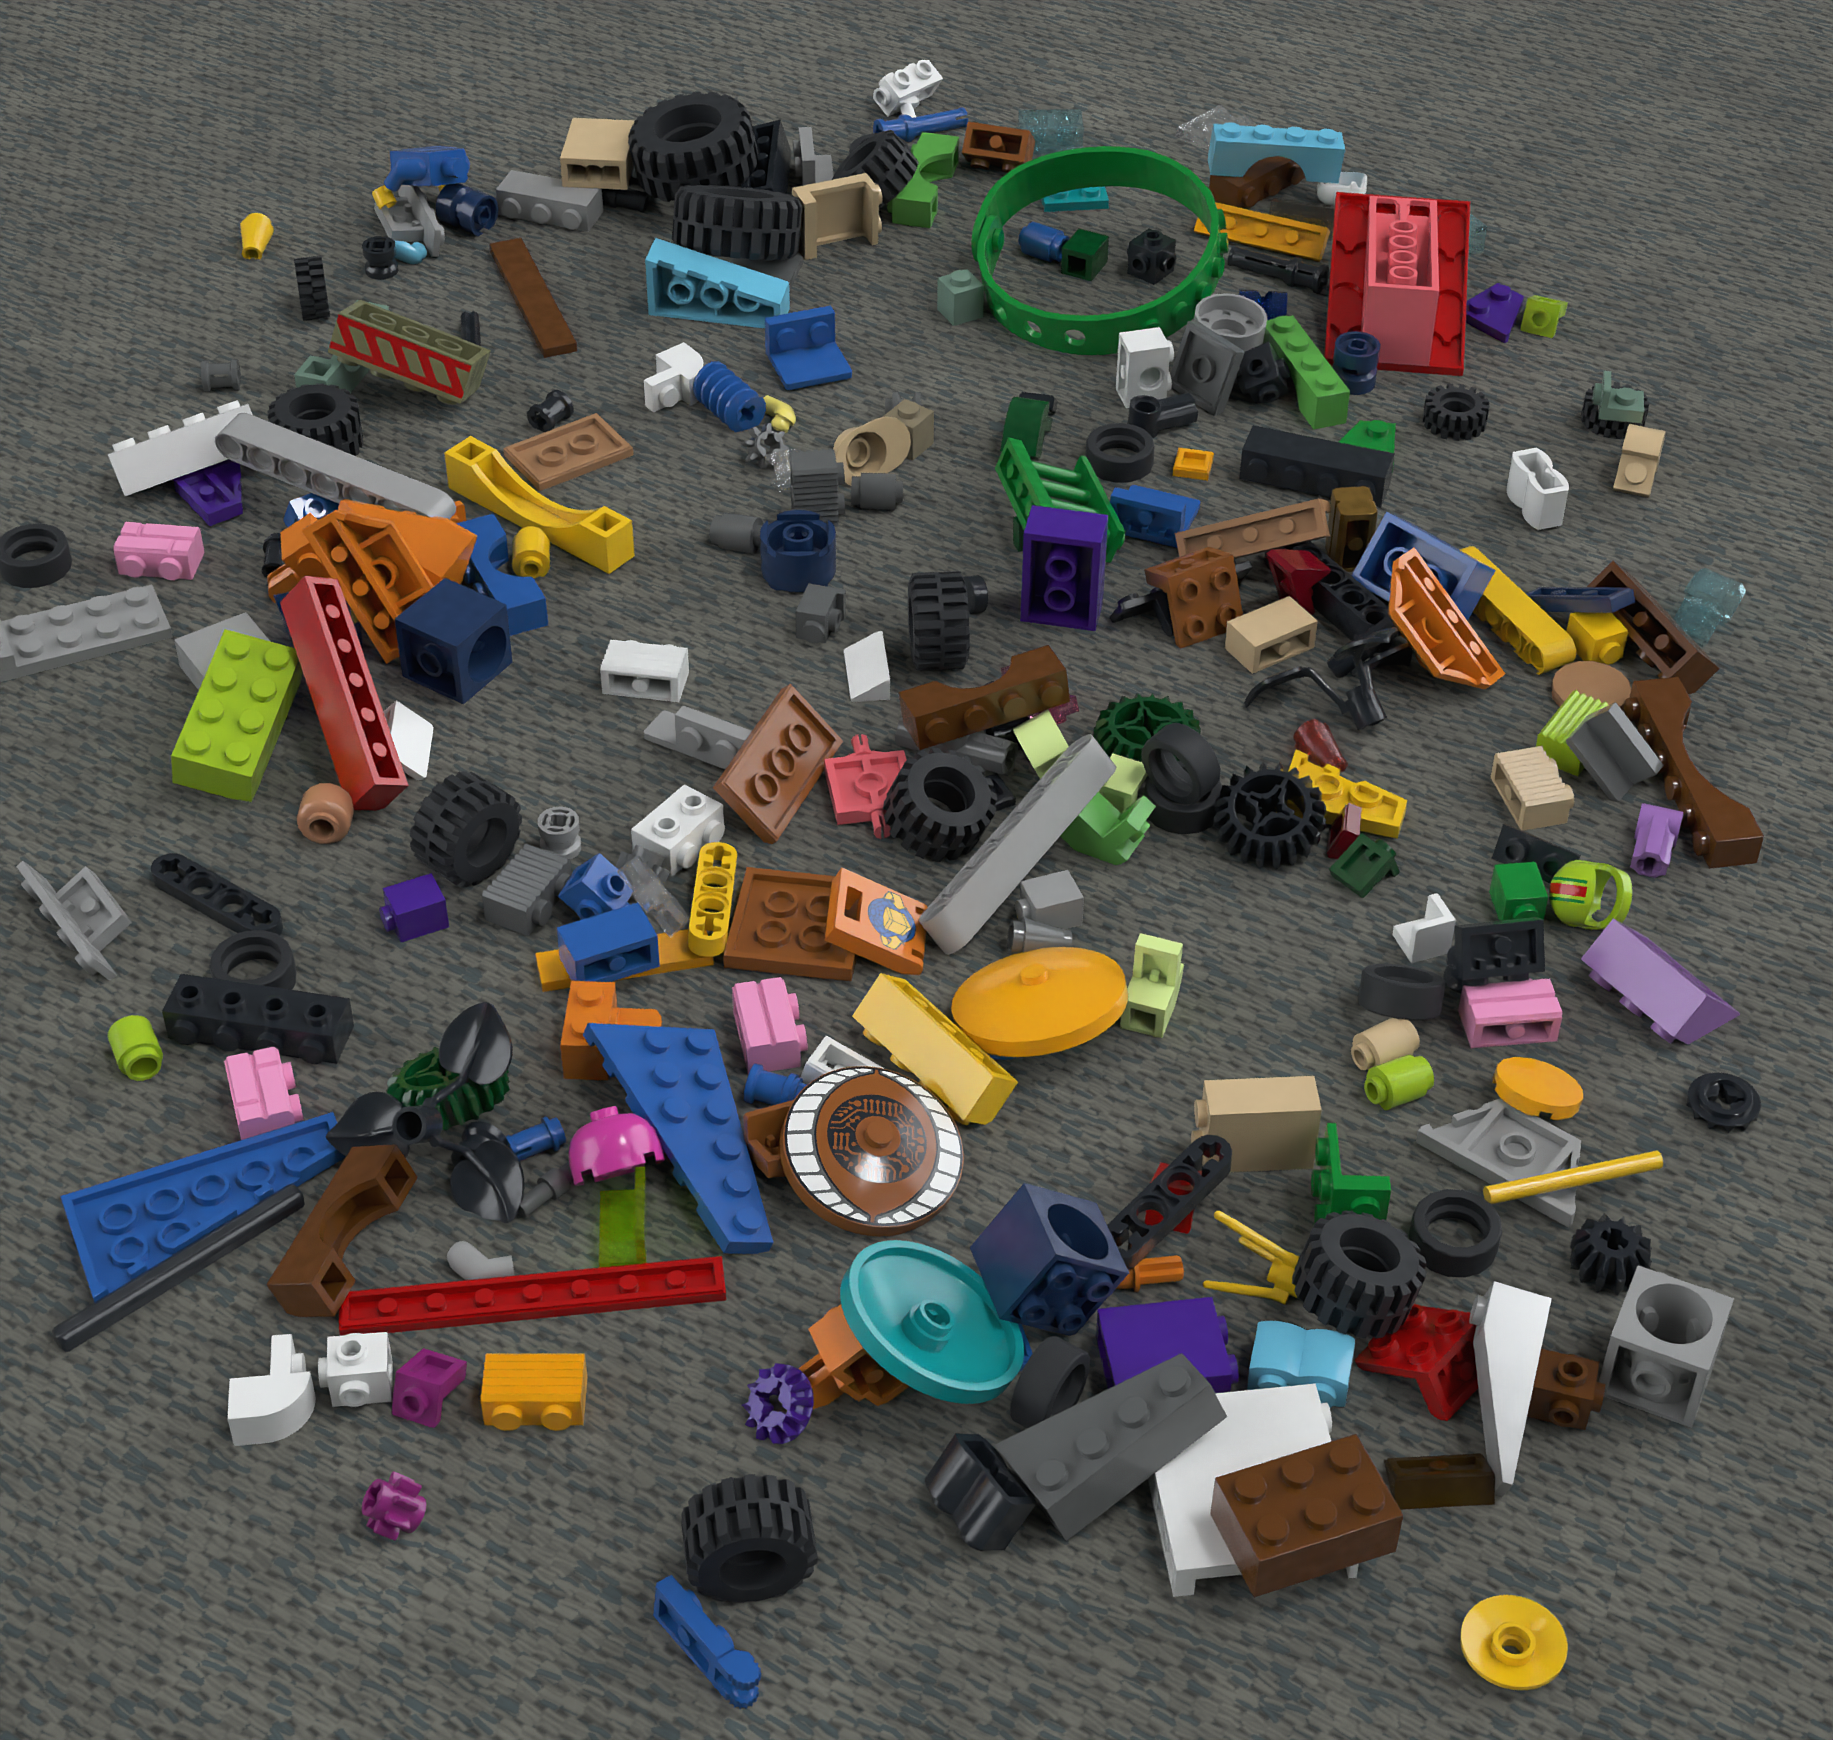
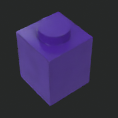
(414, 908)

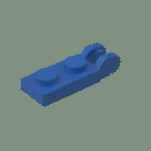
(705, 1644)

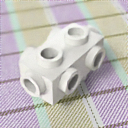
(906, 88)

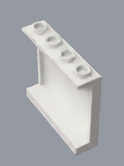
(1256, 1430)

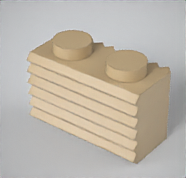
(1532, 788)

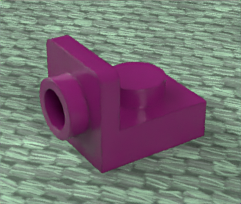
(424, 1384)

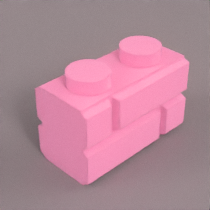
(158, 551)
(1510, 1013)
(767, 1024)
(261, 1093)

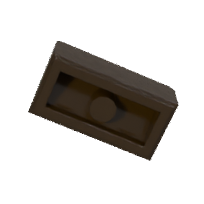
(1441, 1481)

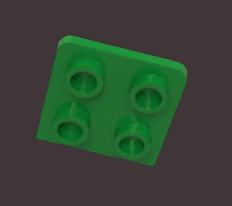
(1341, 1191)

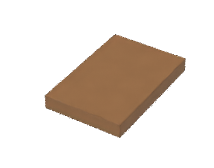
(568, 451)

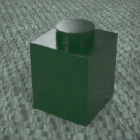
(1084, 254)

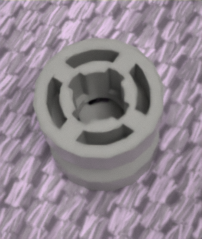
(560, 831)

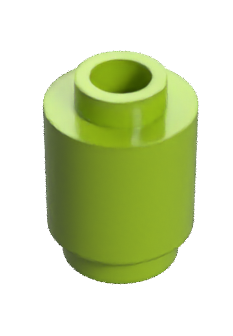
(135, 1047)
(1399, 1081)

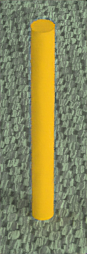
(1573, 1177)

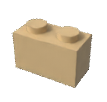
(1270, 634)

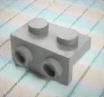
(809, 166)

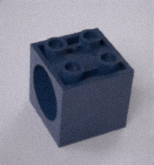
(454, 640)
(1048, 1260)

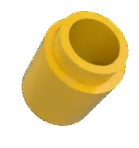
(531, 552)

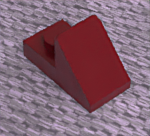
(1295, 575)

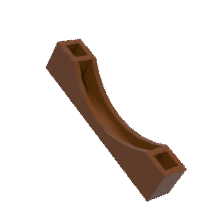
(1719, 826)

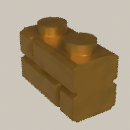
(1350, 525)

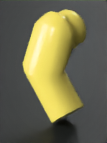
(782, 413)

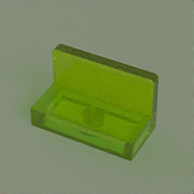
(624, 1224)

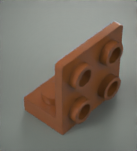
(1199, 592)

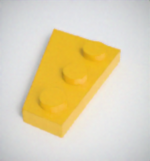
(1381, 810)

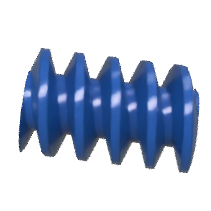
(728, 397)

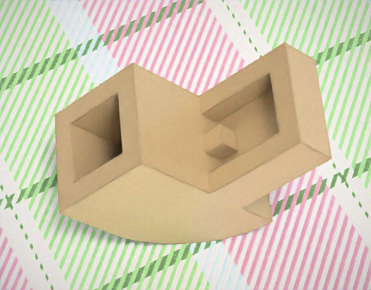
(1639, 460)

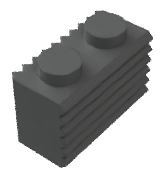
(816, 482)
(526, 890)

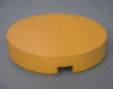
(1537, 1087)

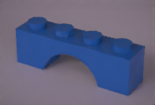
(521, 594)

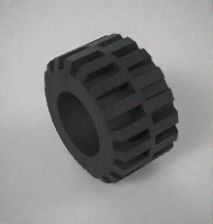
(885, 162)
(320, 414)
(938, 620)
(955, 784)
(465, 828)
(1359, 1274)
(748, 1538)

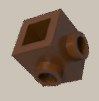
(1565, 1390)

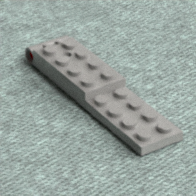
(81, 631)

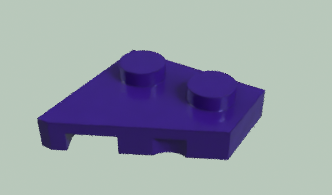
(1495, 311)
(213, 491)

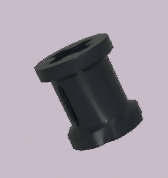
(550, 411)

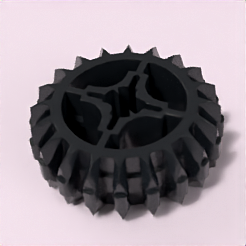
(1273, 834)

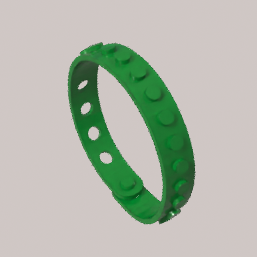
(1086, 169)

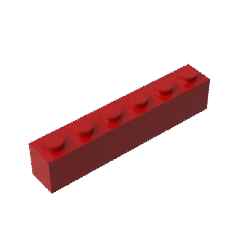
(343, 693)

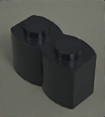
(979, 1492)

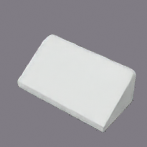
(868, 669)

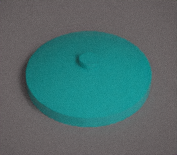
(930, 1322)

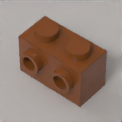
(997, 146)

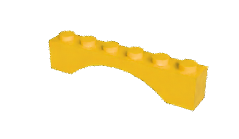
(486, 478)

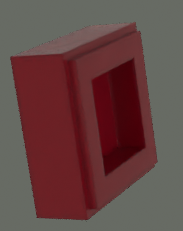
(1344, 830)

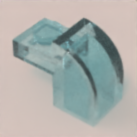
(1707, 602)

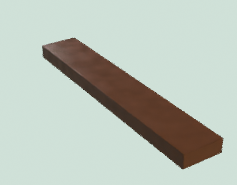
(533, 298)

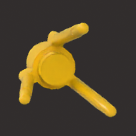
(1280, 1270)

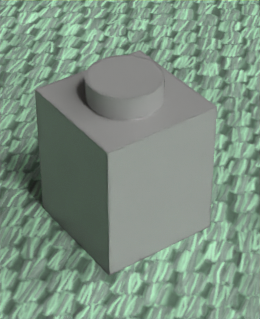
(1051, 900)

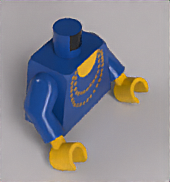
(422, 168)

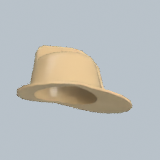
(872, 447)

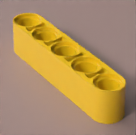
(1522, 621)

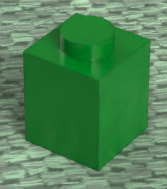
(1518, 891)

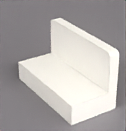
(411, 738)

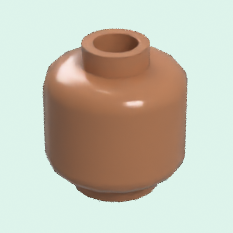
(325, 813)

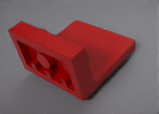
(1434, 1350)

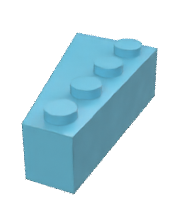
(710, 289)

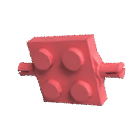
(861, 783)

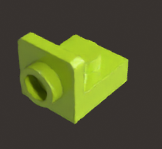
(1542, 315)

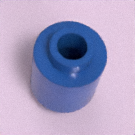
(1042, 242)

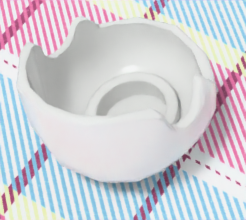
(1348, 182)

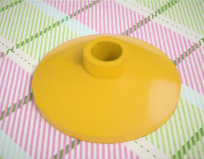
(1516, 1623)

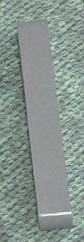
(326, 469)
(1017, 844)

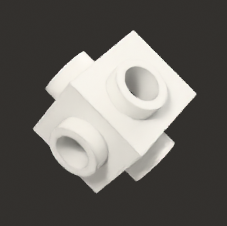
(357, 1369)

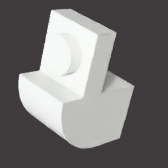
(674, 378)
(273, 1404)

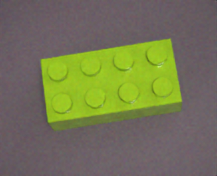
(236, 716)

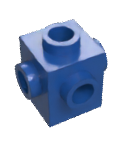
(595, 888)

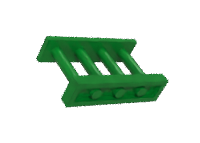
(1025, 488)

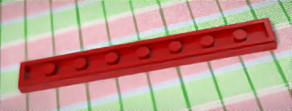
(533, 1296)

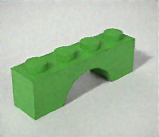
(919, 199)
(1319, 389)

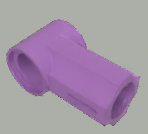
(1655, 836)

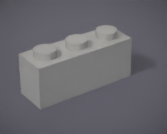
(547, 202)

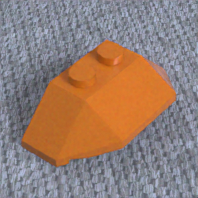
(373, 570)
(1436, 626)

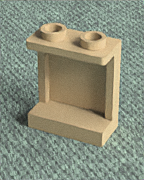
(838, 212)

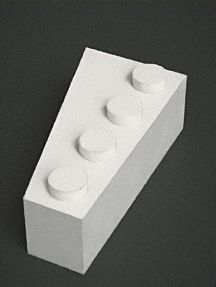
(172, 452)

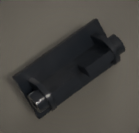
(1523, 847)

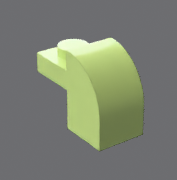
(1041, 741)
(1153, 985)

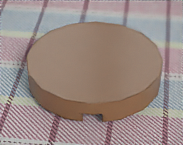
(1592, 679)

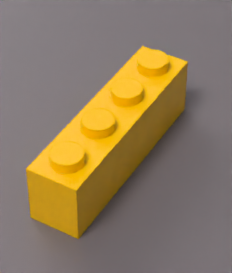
(934, 1050)

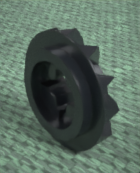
(1739, 1093)

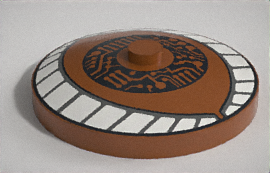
(871, 1151)

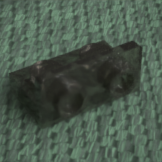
(1305, 212)

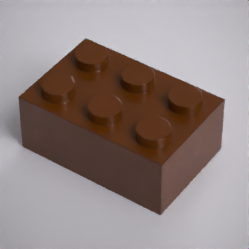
(1305, 1515)

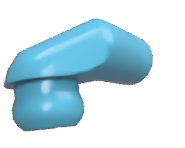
(410, 253)

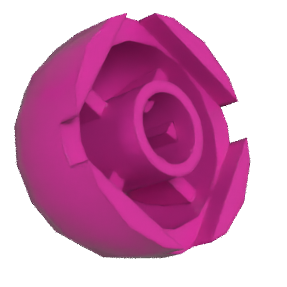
(612, 1145)

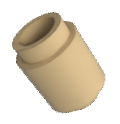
(1384, 1043)

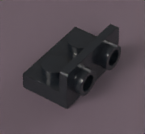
(1498, 949)

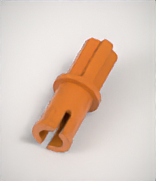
(1154, 1271)

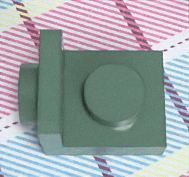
(1618, 404)

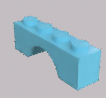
(1238, 147)

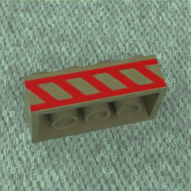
(408, 352)

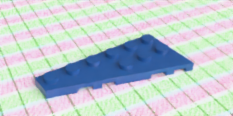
(156, 1212)

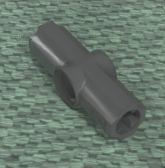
(985, 750)

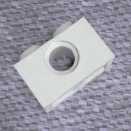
(1143, 364)

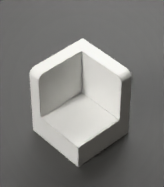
(1427, 936)

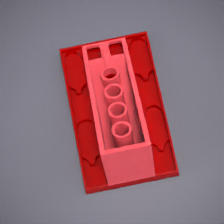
(1401, 279)

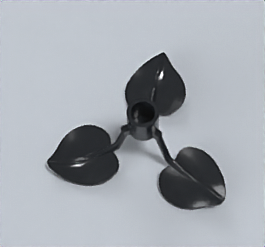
(1362, 700)
(492, 1176)

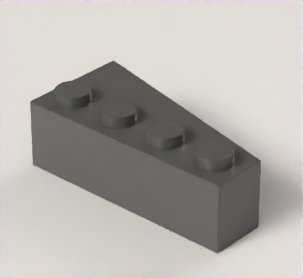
(1111, 1442)

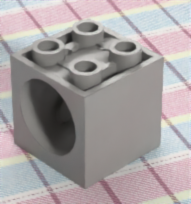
(1664, 1345)

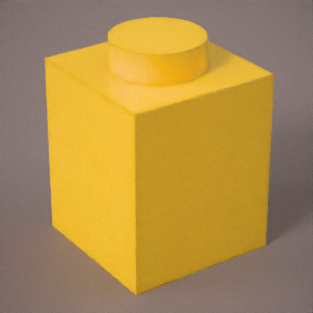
(1597, 636)

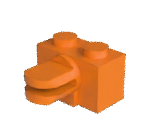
(298, 558)
(594, 1004)
(845, 1365)

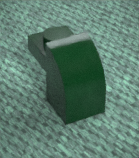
(1027, 422)

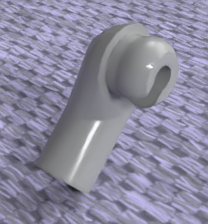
(473, 1265)

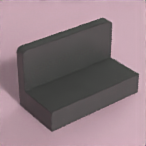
(1613, 751)

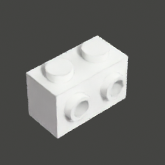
(680, 828)

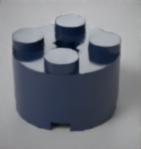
(798, 551)

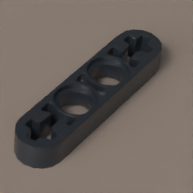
(212, 902)
(1169, 1205)

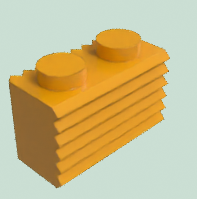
(534, 1390)

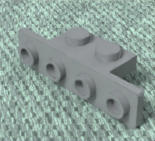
(412, 219)
(697, 735)
(83, 911)

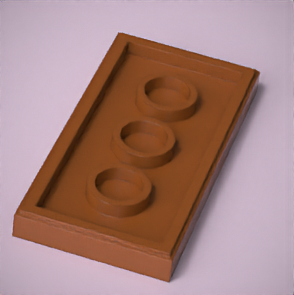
(778, 764)

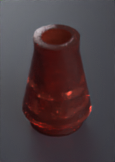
(1319, 744)

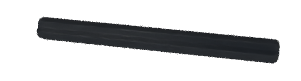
(177, 1268)

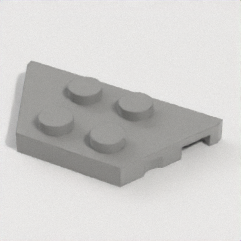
(1508, 1146)

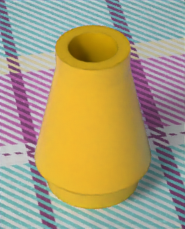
(255, 234)

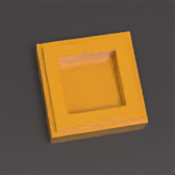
(1193, 464)

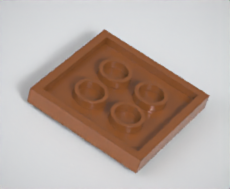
(783, 926)

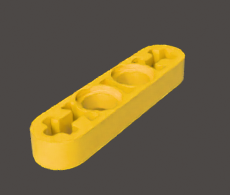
(712, 898)

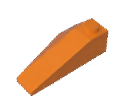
(435, 541)

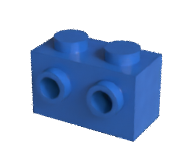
(609, 945)

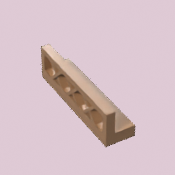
(1260, 531)

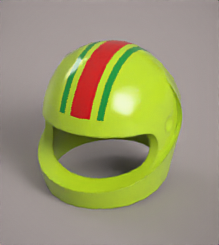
(1578, 892)

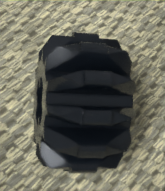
(1609, 1252)

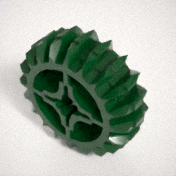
(1132, 722)
(427, 1077)

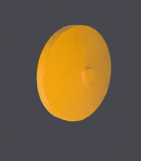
(1040, 1001)

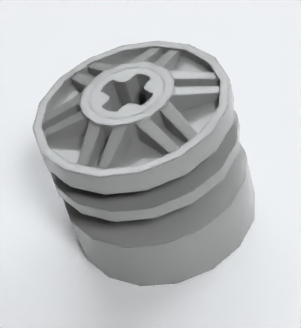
(1234, 319)

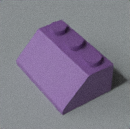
(1655, 985)

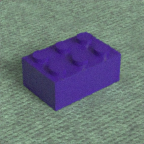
(1063, 567)

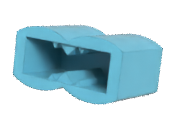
(1296, 1356)

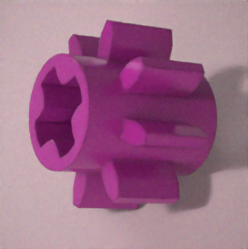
(394, 1506)

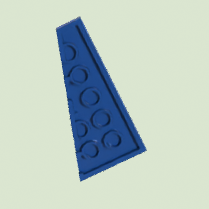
(684, 1093)

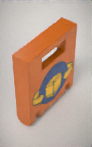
(885, 924)

